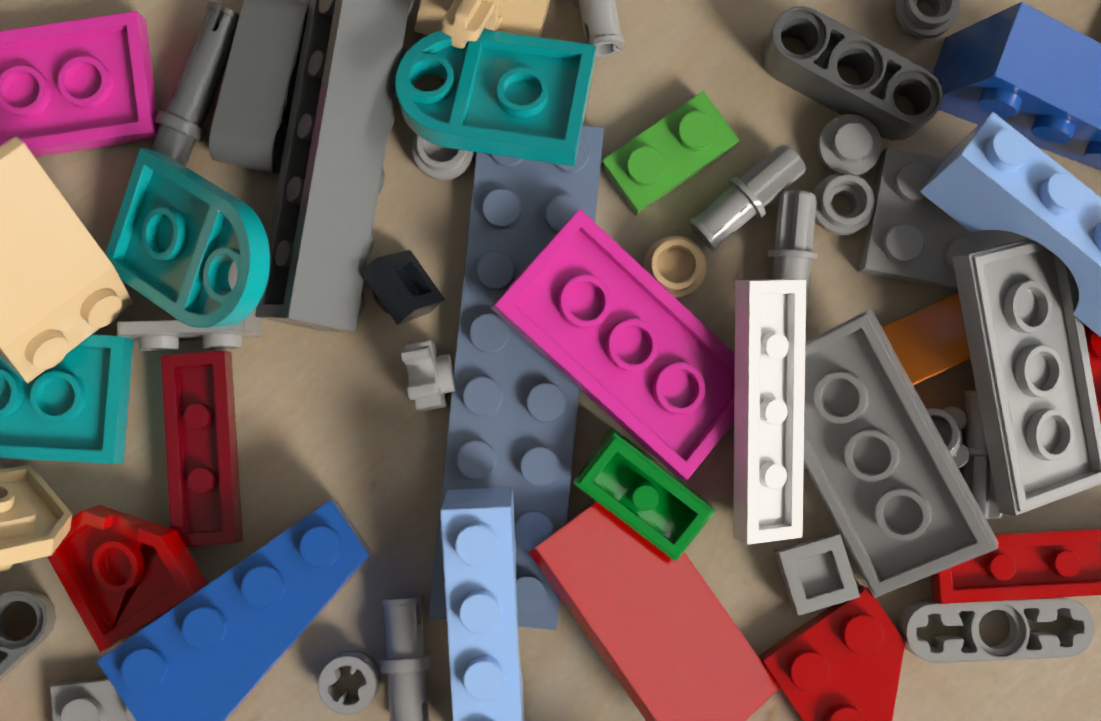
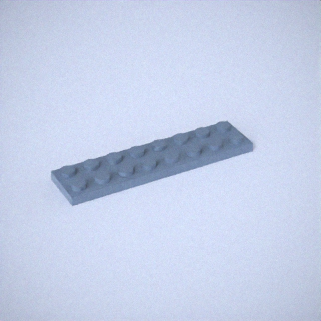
(511, 405)

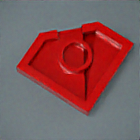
(123, 572)
(841, 663)

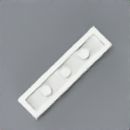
(769, 409)

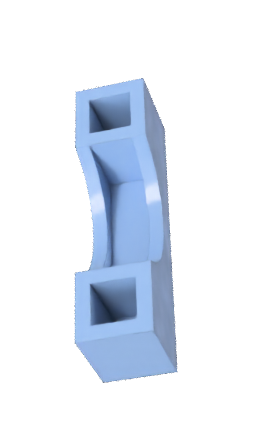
(1012, 186)
(482, 604)

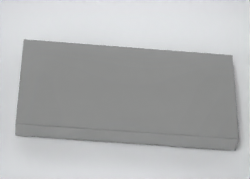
(1030, 373)
(884, 462)

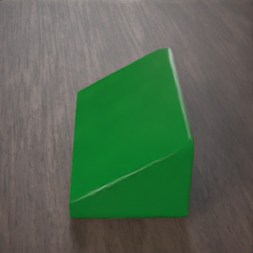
(644, 494)

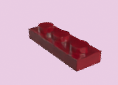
(202, 447)

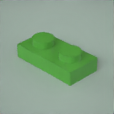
(669, 153)

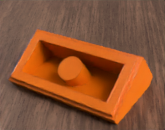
(930, 339)

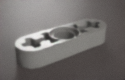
(1041, 644)

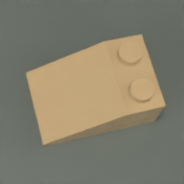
(52, 271)

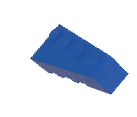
(1031, 76)
(233, 631)

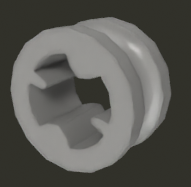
(332, 672)

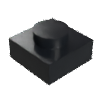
(402, 286)

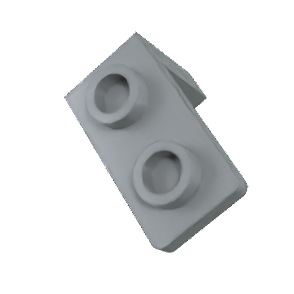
(165, 334)

